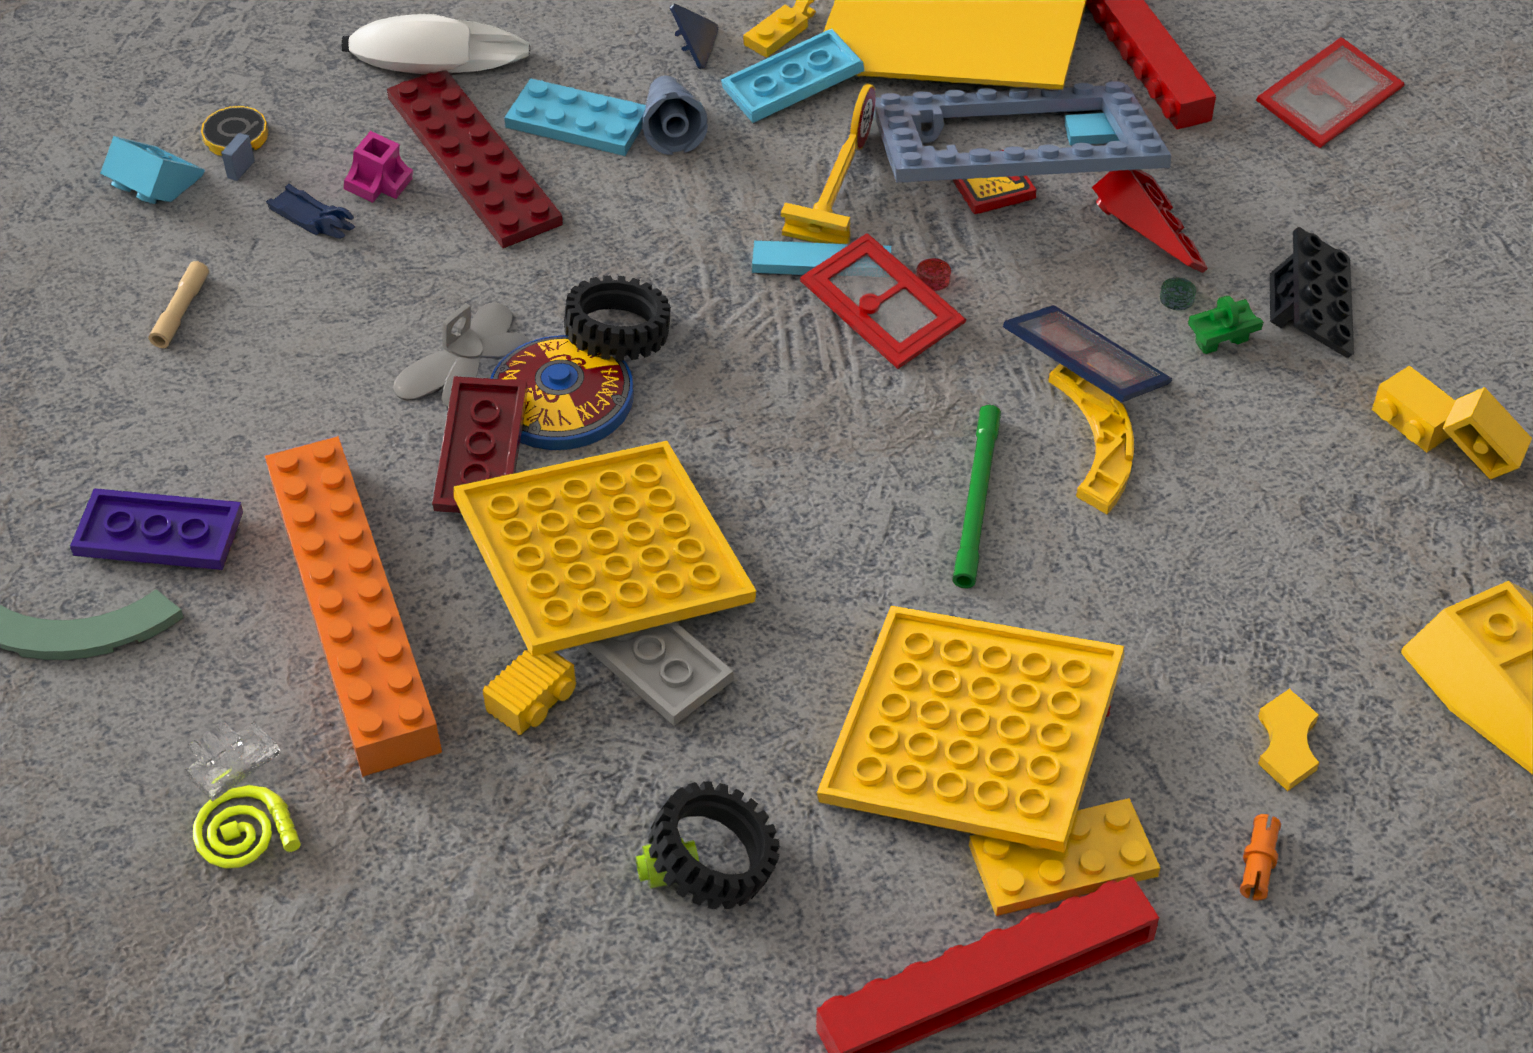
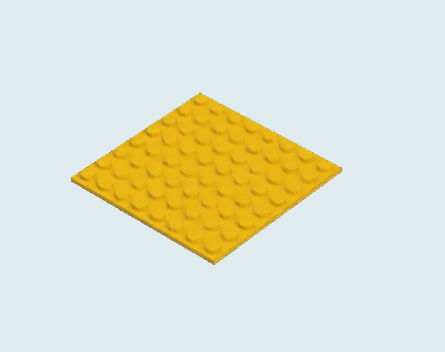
(962, 39)

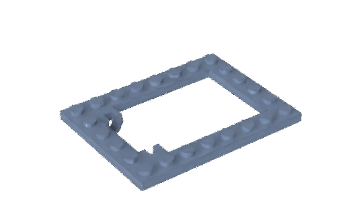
(901, 119)

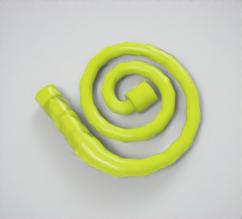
(232, 830)

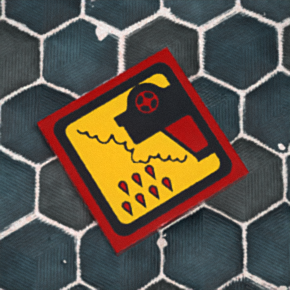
(995, 192)

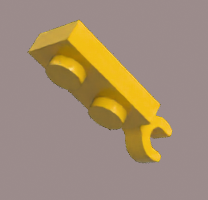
(779, 28)

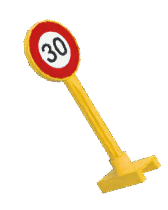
(820, 223)

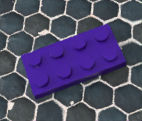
(157, 529)

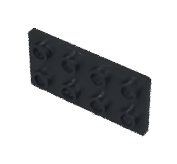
(1315, 292)

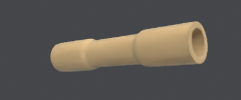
(170, 319)

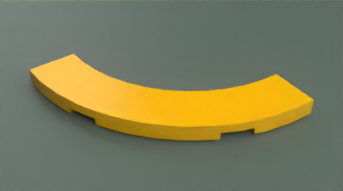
(1111, 435)

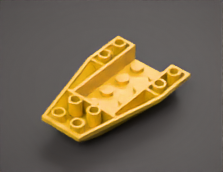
(1482, 665)

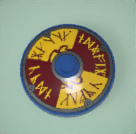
(569, 394)

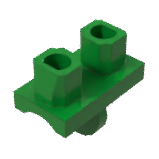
(1227, 322)

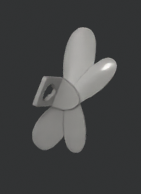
(475, 339)

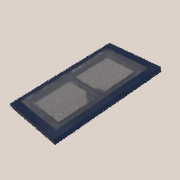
(1087, 353)

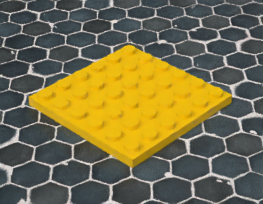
(602, 547)
(974, 727)

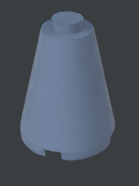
(673, 117)

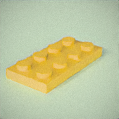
(1101, 847)

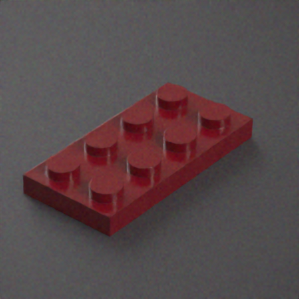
(479, 435)

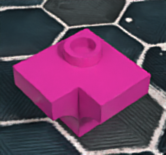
(377, 169)

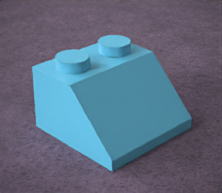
(148, 170)

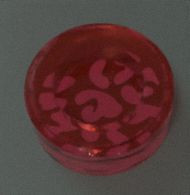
(934, 273)

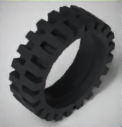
(612, 339)
(693, 875)

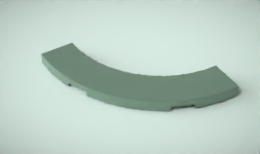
(87, 636)

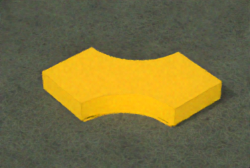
(1288, 755)

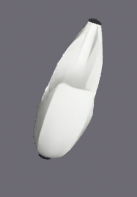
(434, 44)

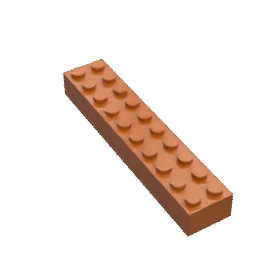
(353, 608)

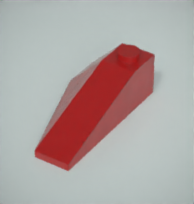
(1143, 206)

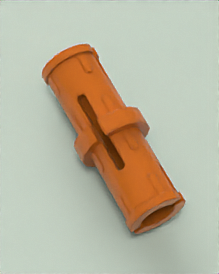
(1260, 857)

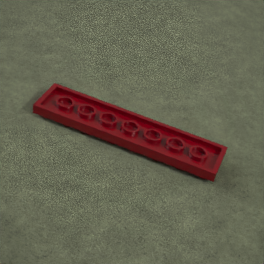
(475, 158)

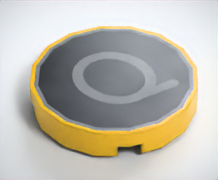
(226, 123)

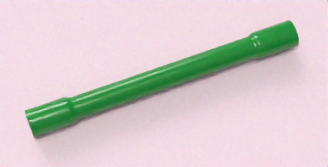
(967, 555)

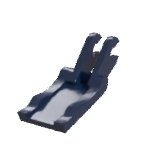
(311, 214)

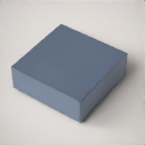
(238, 156)

